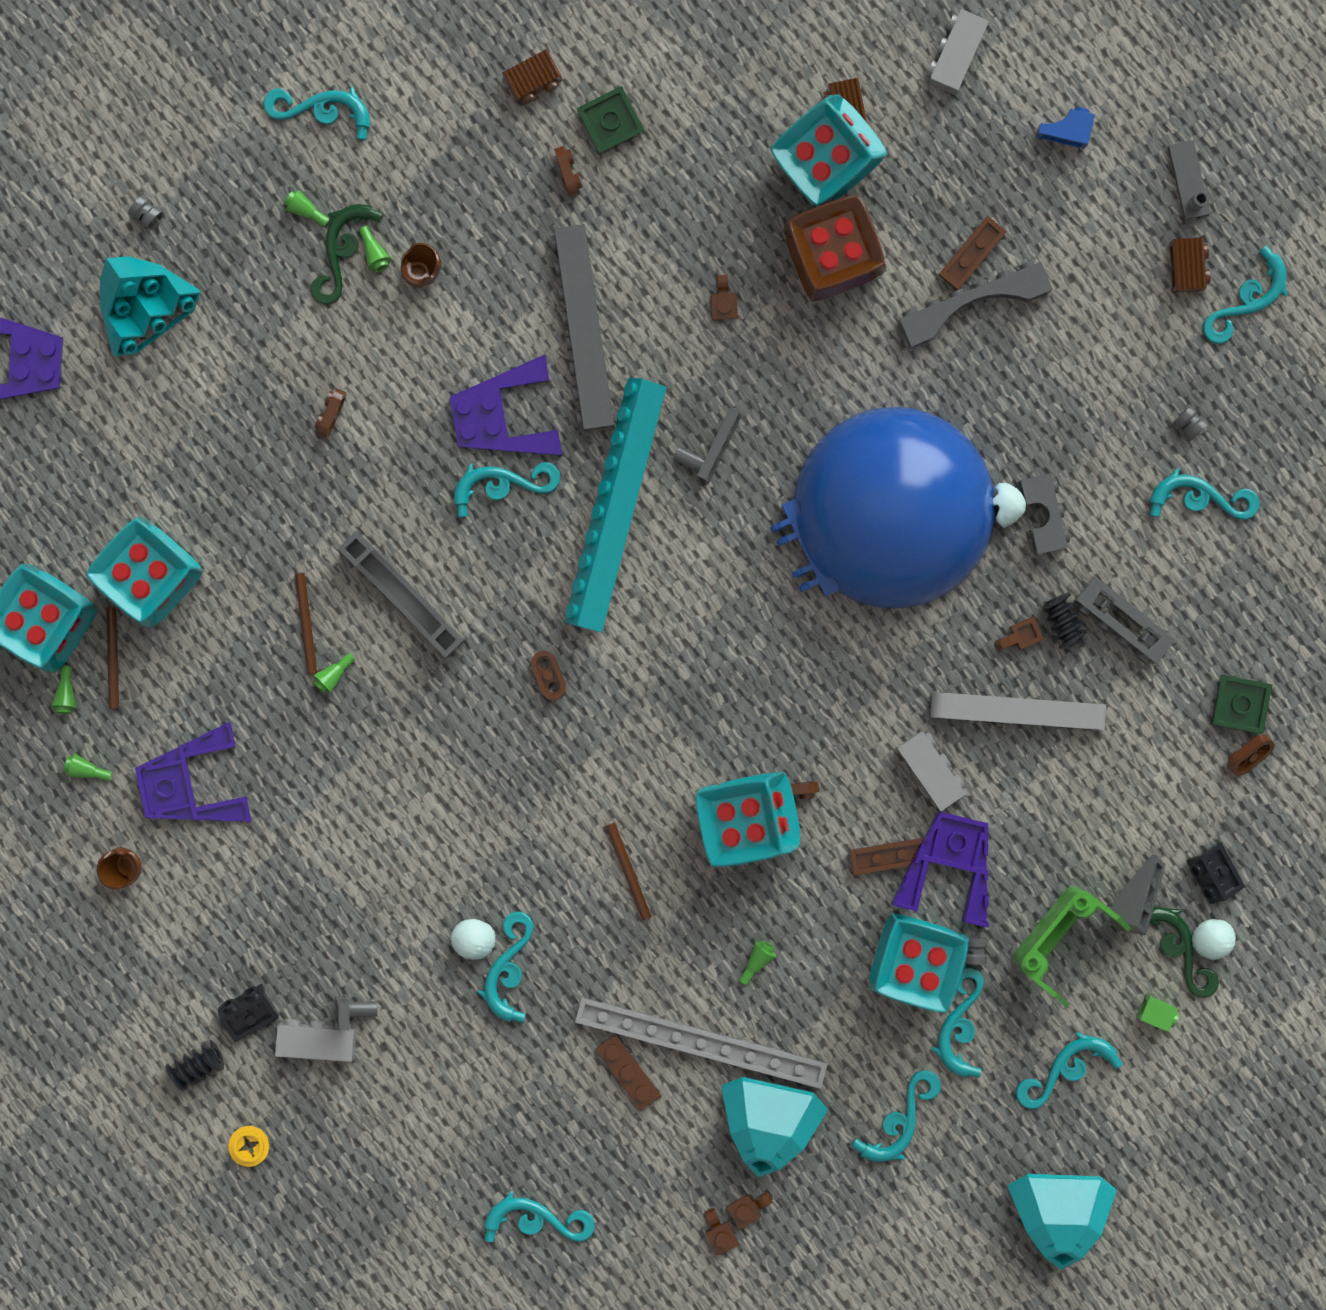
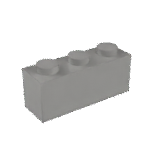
(957, 51)
(931, 770)
(315, 1041)

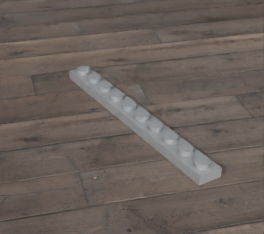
(701, 1042)

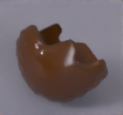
(420, 265)
(119, 868)

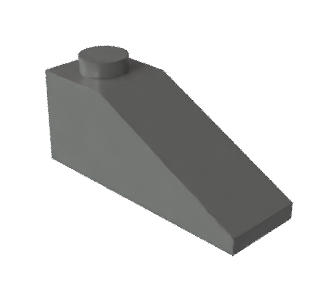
(1138, 897)

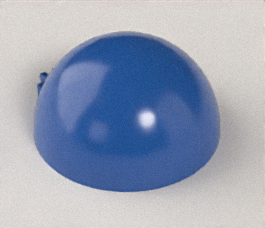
(891, 509)

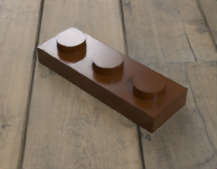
(972, 253)
(884, 856)
(628, 1072)

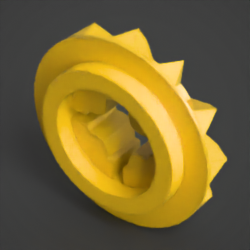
(244, 1157)

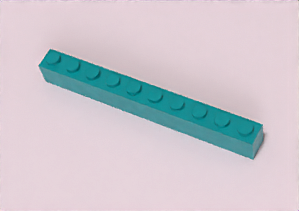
(615, 504)

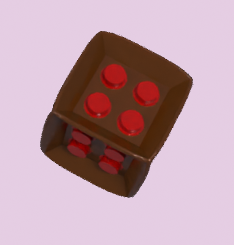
(834, 248)

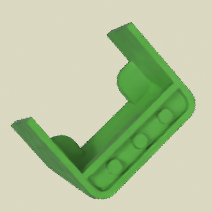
(1070, 906)

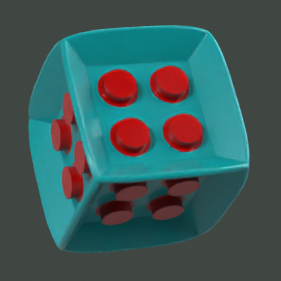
(828, 150)
(144, 572)
(42, 618)
(748, 819)
(918, 963)

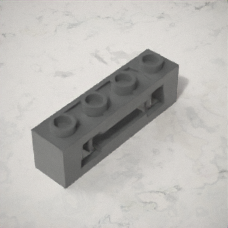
(1156, 647)

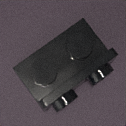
(1215, 874)
(247, 1013)

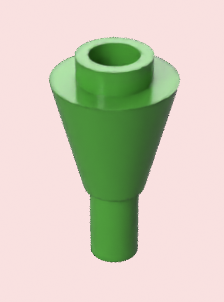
(301, 206)
(376, 256)
(329, 677)
(64, 696)
(81, 768)
(760, 957)

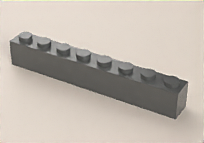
(584, 328)

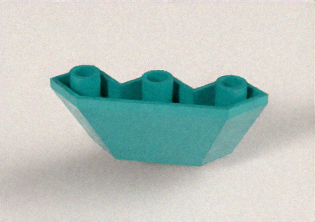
(138, 295)
(770, 1122)
(1063, 1213)

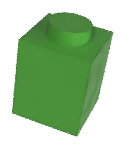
(1158, 1013)

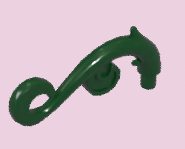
(333, 250)
(1185, 946)

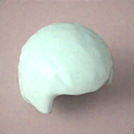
(1010, 504)
(473, 939)
(1214, 939)

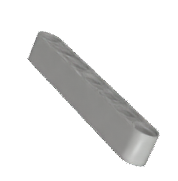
(1018, 710)

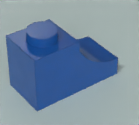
(1072, 130)

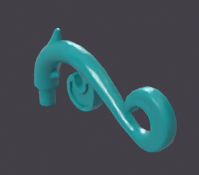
(318, 101)
(1251, 305)
(472, 476)
(1205, 491)
(490, 995)
(1084, 1042)
(944, 1051)
(894, 1151)
(530, 1227)

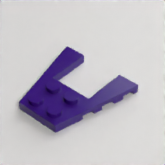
(33, 362)
(481, 417)
(168, 788)
(957, 844)

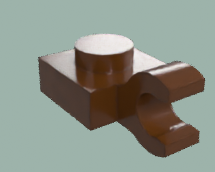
(724, 303)
(1023, 634)
(747, 1210)
(720, 1235)

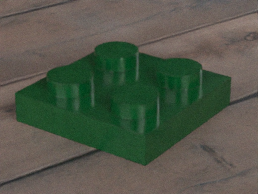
(610, 120)
(1241, 704)

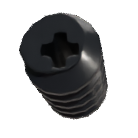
(1065, 621)
(196, 1067)

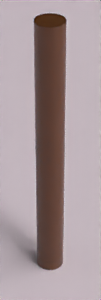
(306, 623)
(112, 656)
(628, 871)

